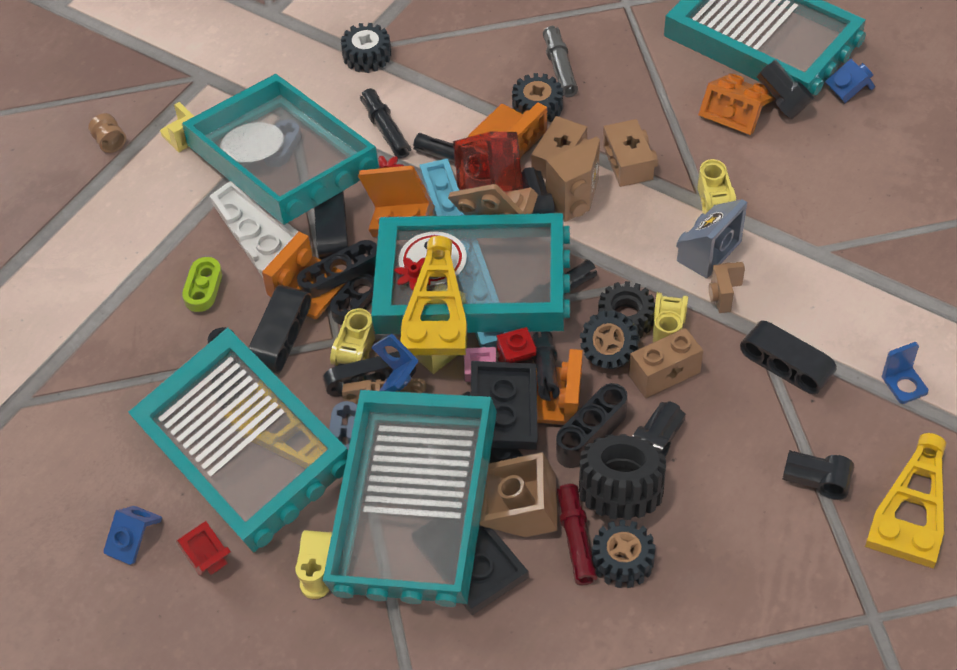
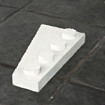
(251, 225)

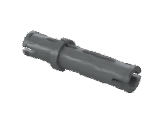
(557, 53)

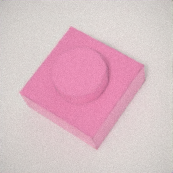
(485, 354)

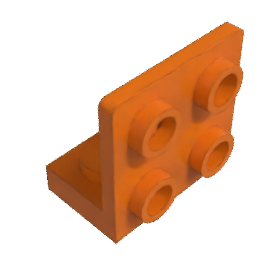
(735, 102)
(529, 125)
(395, 194)
(288, 264)
(567, 403)

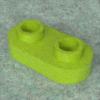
(200, 290)

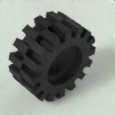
(633, 298)

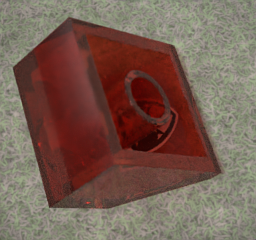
(488, 161)

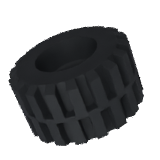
(622, 476)

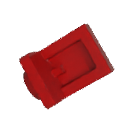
(515, 346)
(204, 549)

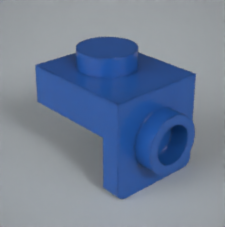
(850, 80)

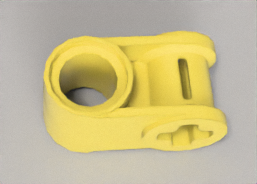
(714, 185)
(668, 315)
(352, 343)
(312, 563)

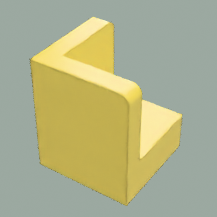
(174, 132)

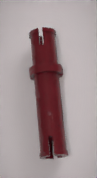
(573, 521)

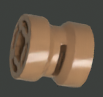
(107, 133)

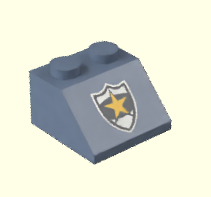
(712, 237)

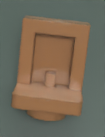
(723, 279)

